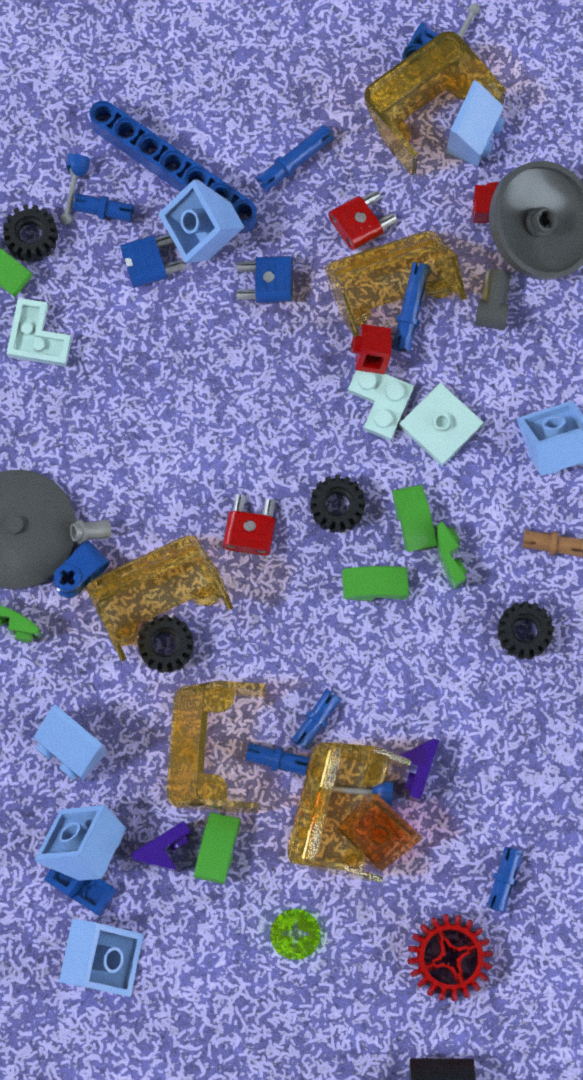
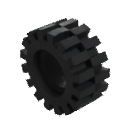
(25, 217)
(337, 486)
(533, 614)
(152, 631)

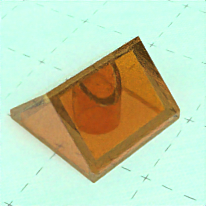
(378, 831)

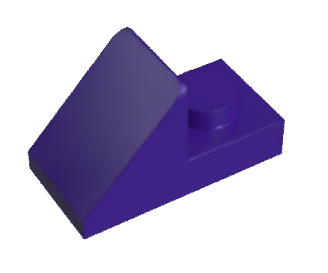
(421, 760)
(155, 853)

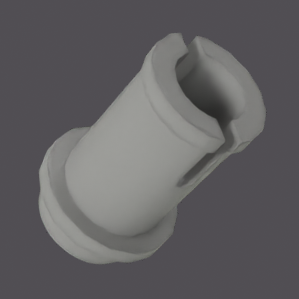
(83, 531)

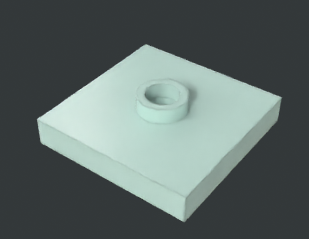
(441, 424)

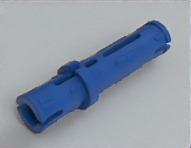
(287, 164)
(408, 318)

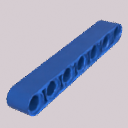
(164, 156)

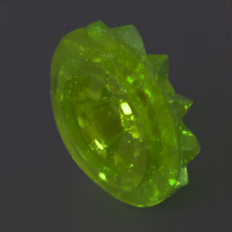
(306, 945)

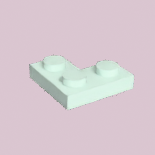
(30, 341)
(389, 400)

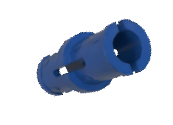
(103, 207)
(316, 719)
(276, 759)
(504, 879)

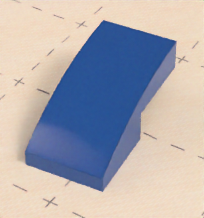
(90, 893)

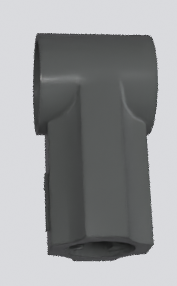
(492, 307)

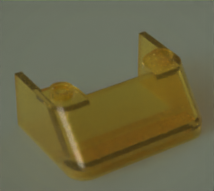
(415, 81)
(384, 272)
(153, 586)
(185, 780)
(315, 835)

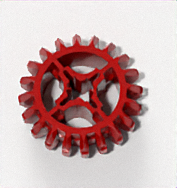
(474, 946)

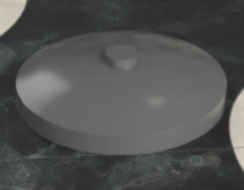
(539, 220)
(32, 529)

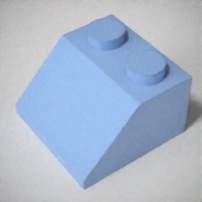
(475, 125)
(200, 222)
(554, 437)
(69, 744)
(81, 842)
(101, 957)

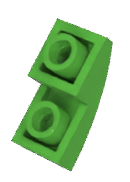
(12, 274)
(415, 518)
(447, 546)
(375, 582)
(19, 625)
(217, 847)

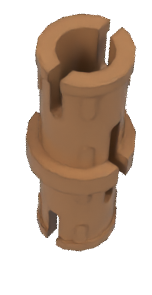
(553, 543)

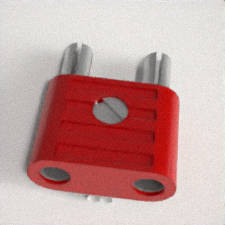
(357, 222)
(249, 531)

